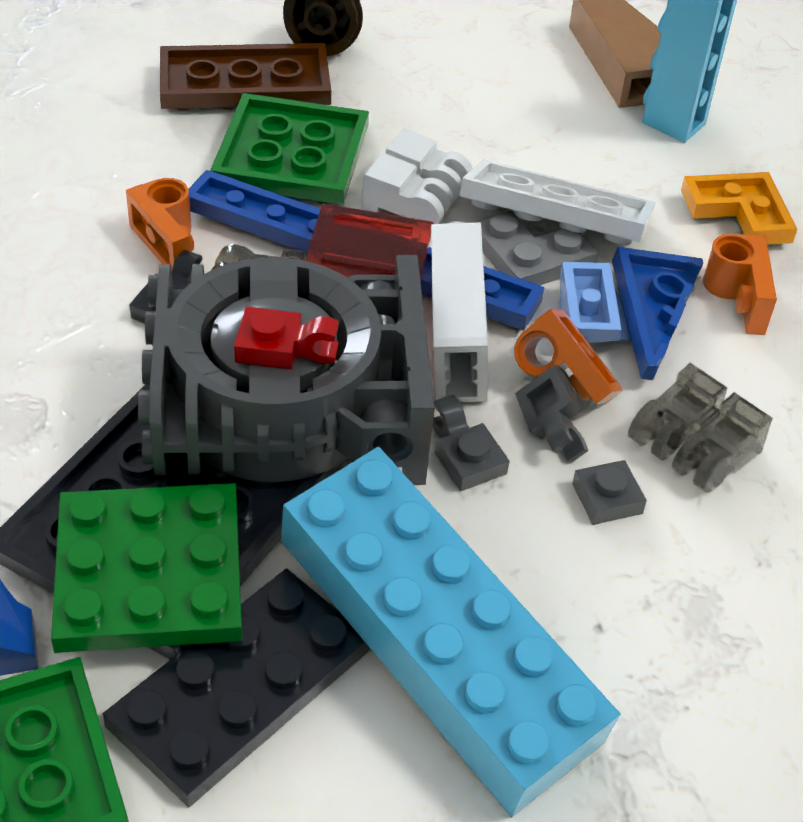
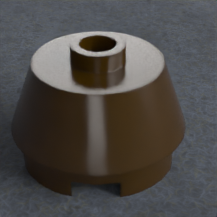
(323, 21)

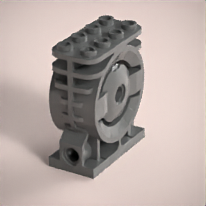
(274, 433)

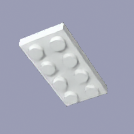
(549, 197)

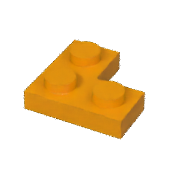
(744, 195)

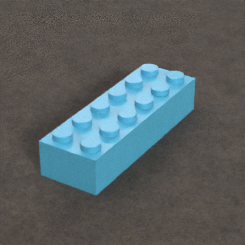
(447, 629)

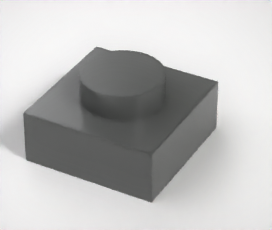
(609, 492)

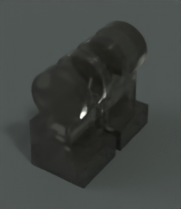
(717, 431)

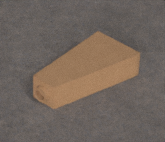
(618, 46)

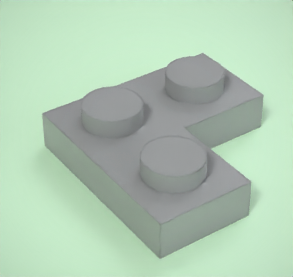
(528, 257)

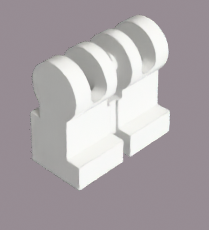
(414, 178)

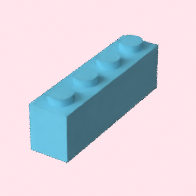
(686, 65)

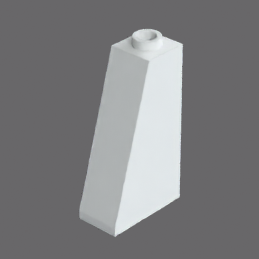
(459, 312)

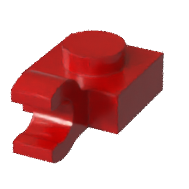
(278, 337)

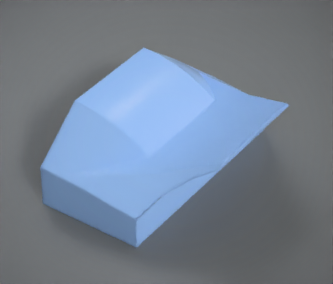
(592, 301)

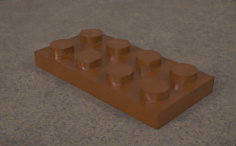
(221, 73)

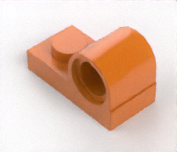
(161, 217)
(742, 271)
(571, 351)

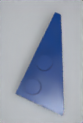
(653, 299)

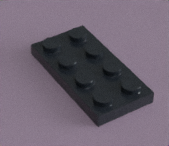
(228, 698)

